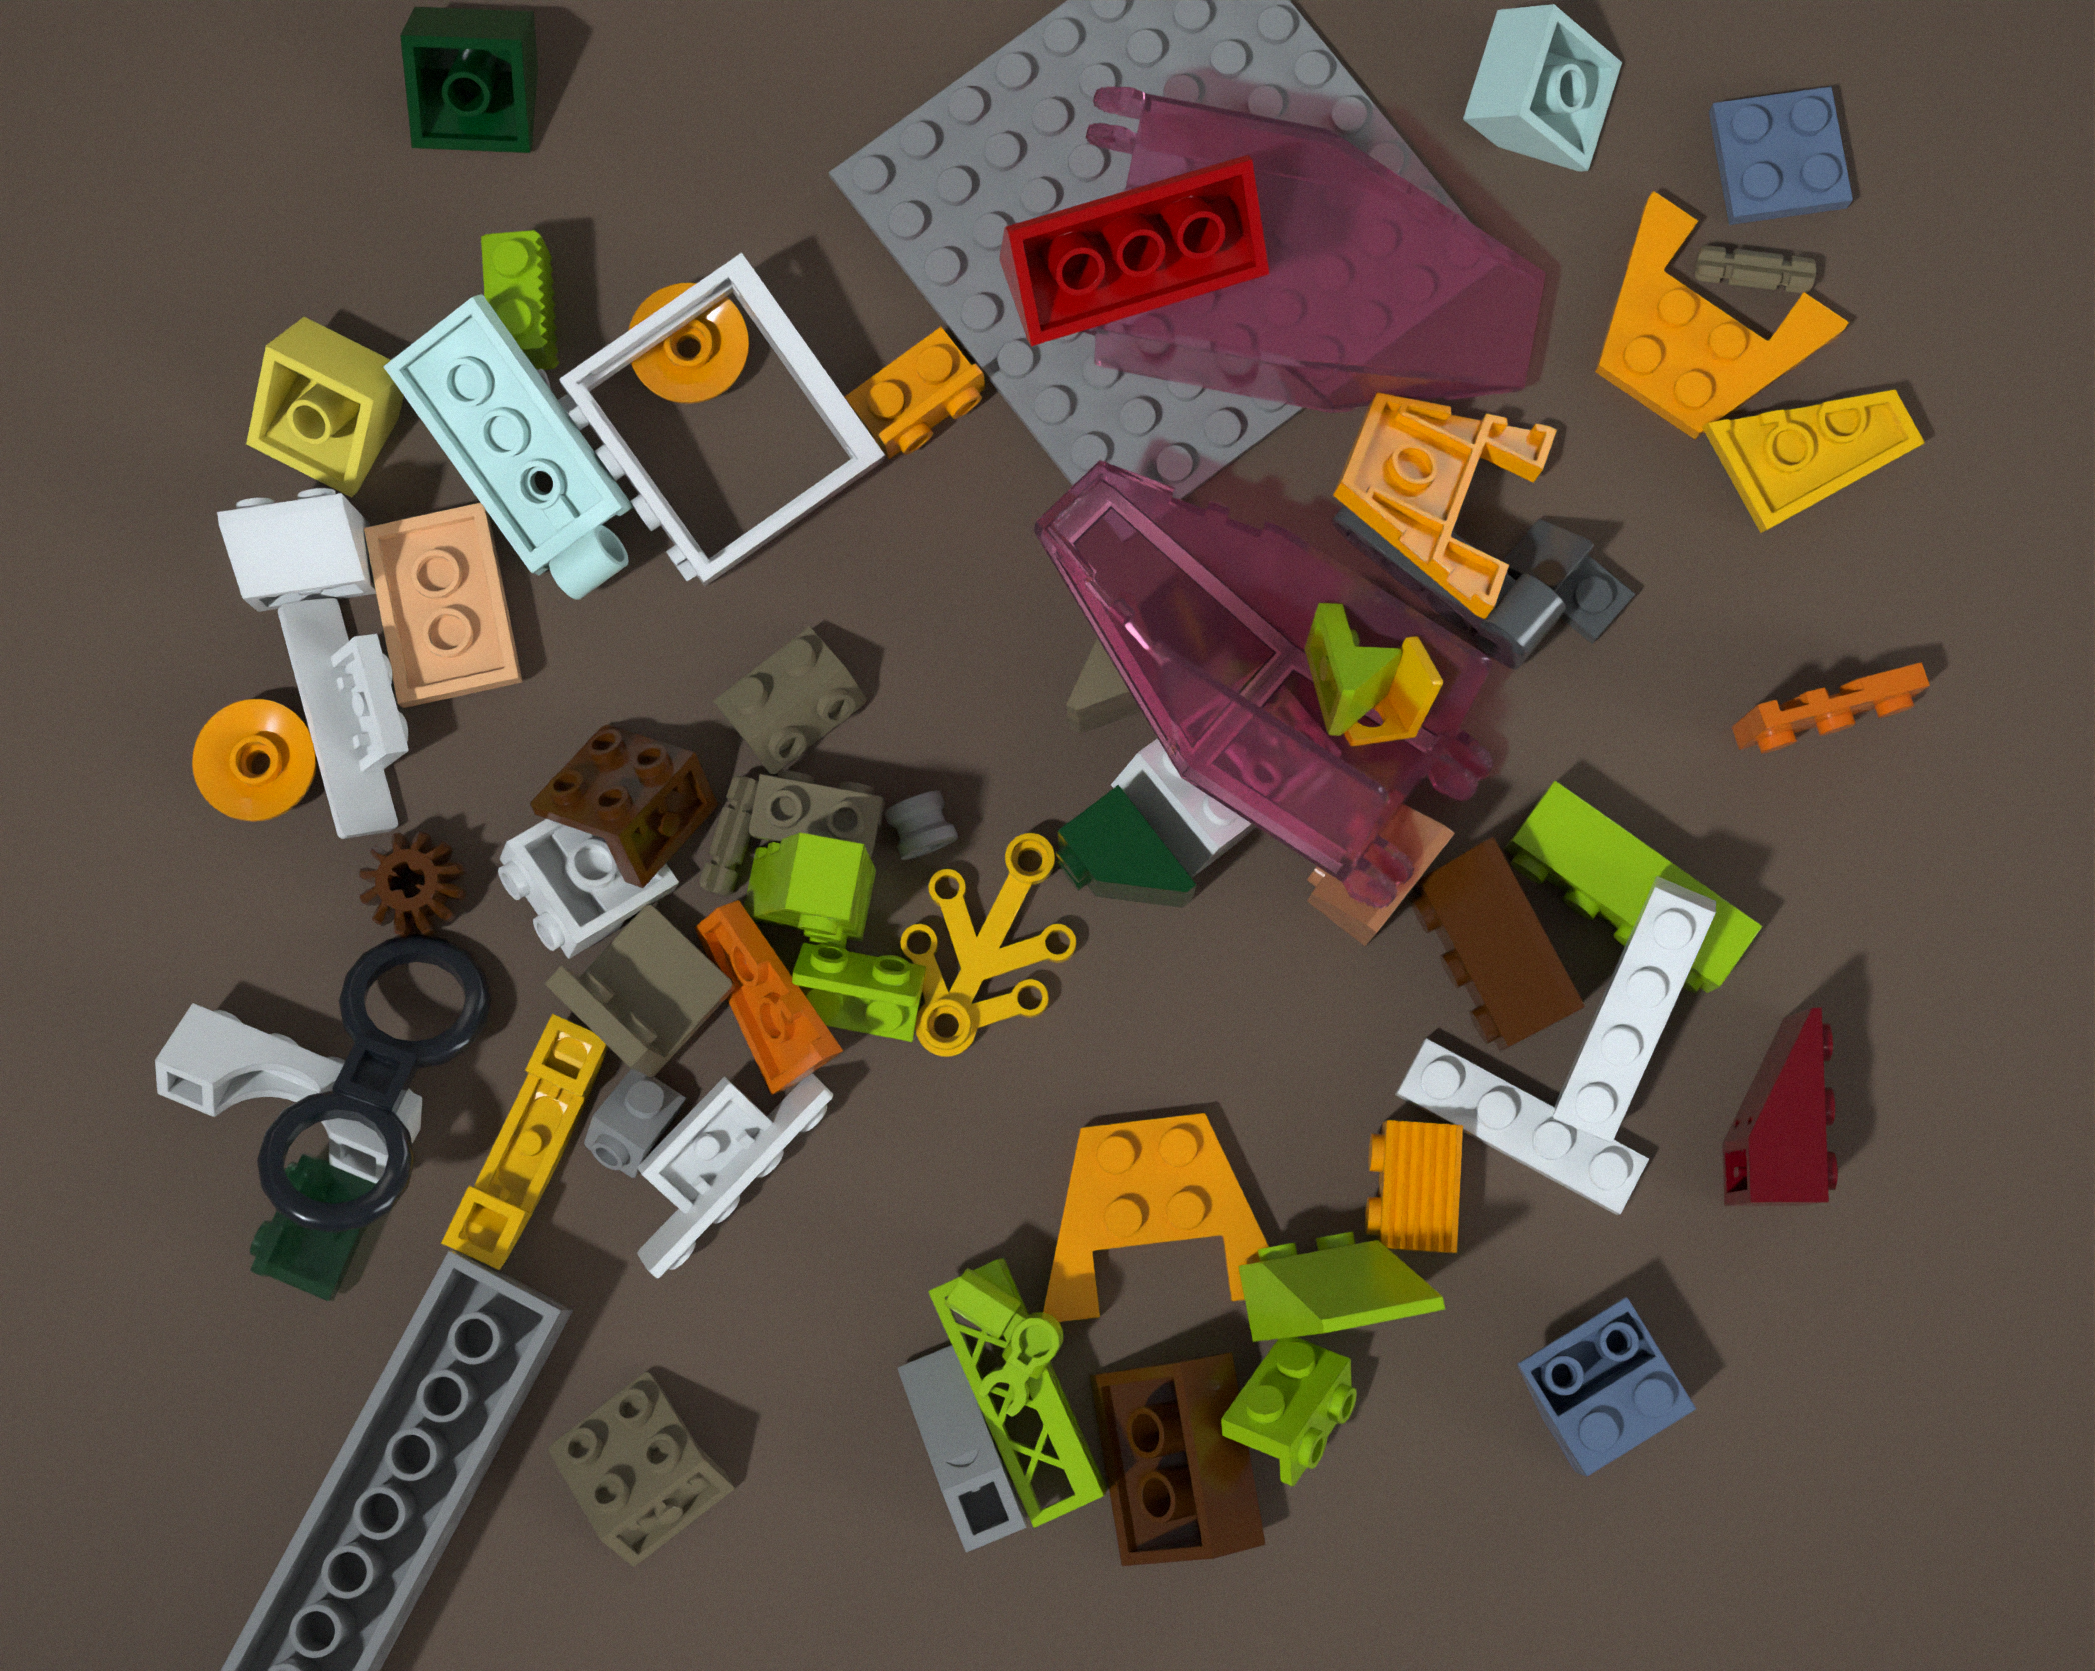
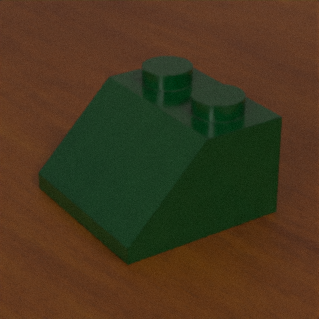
(470, 78)
(1121, 855)

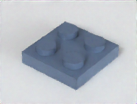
(1780, 155)

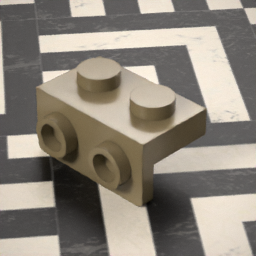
(791, 700)
(797, 805)

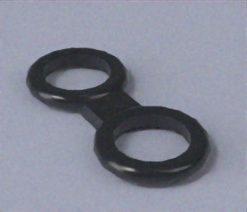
(373, 1084)

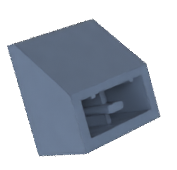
(1604, 1388)

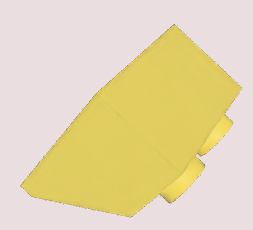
(323, 405)

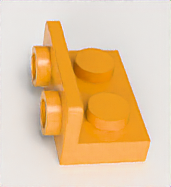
(917, 394)

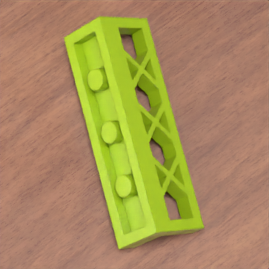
(1046, 1398)

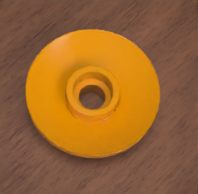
(712, 370)
(231, 743)

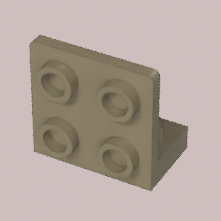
(645, 991)
(638, 1470)

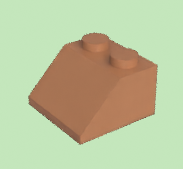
(1410, 832)

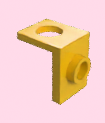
(1407, 701)

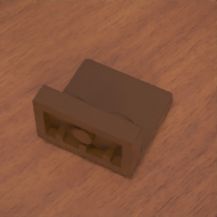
(633, 795)

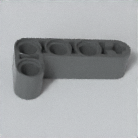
(1511, 630)

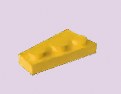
(1809, 452)

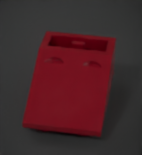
(1779, 1133)

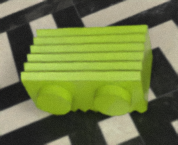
(521, 292)

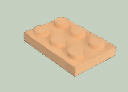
(442, 605)

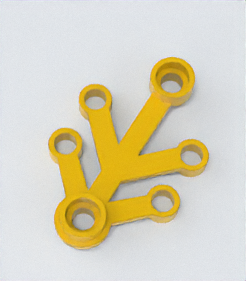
(981, 955)

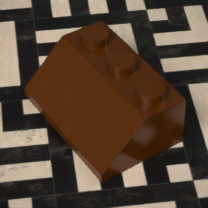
(1495, 946)
(1169, 1470)

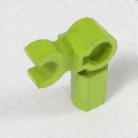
(1032, 1337)

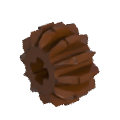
(394, 867)

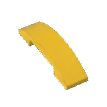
(528, 1143)

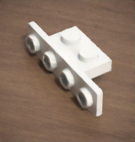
(347, 712)
(716, 1156)

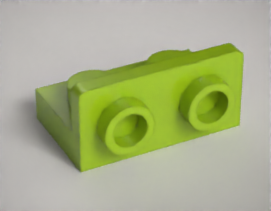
(861, 990)

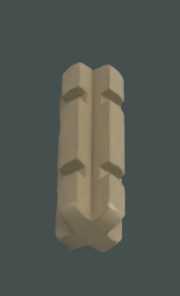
(1755, 269)
(730, 838)

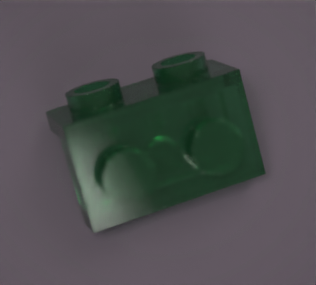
(309, 1257)

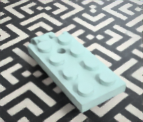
(502, 429)

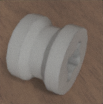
(921, 825)

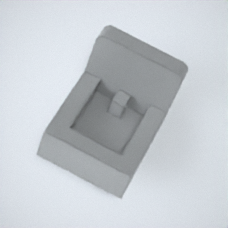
(632, 1121)

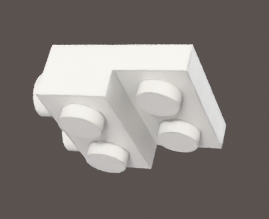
(574, 885)

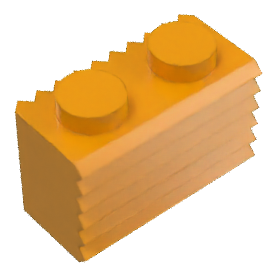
(1416, 1186)

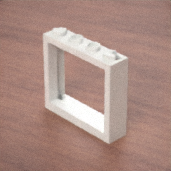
(619, 460)

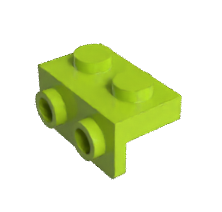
(1292, 1405)

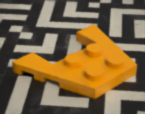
(1684, 351)
(1412, 478)
(1144, 1188)

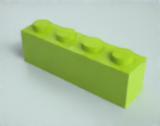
(1611, 874)

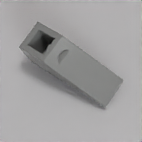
(962, 1450)

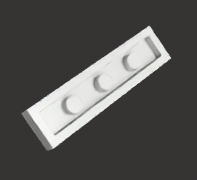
(1520, 1127)

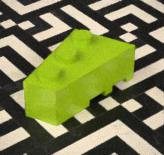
(812, 887)

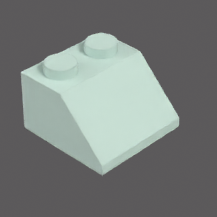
(1543, 87)

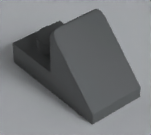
(1563, 564)

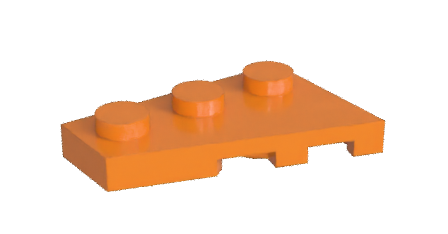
(1776, 729)
(771, 1010)

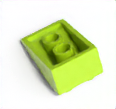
(1331, 1288)

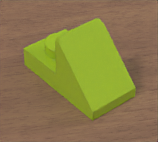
(1345, 675)

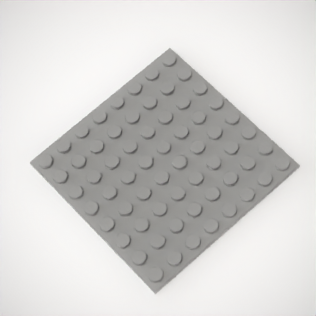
(1015, 148)

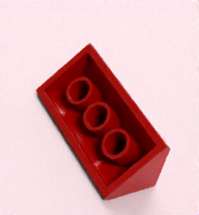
(1135, 250)

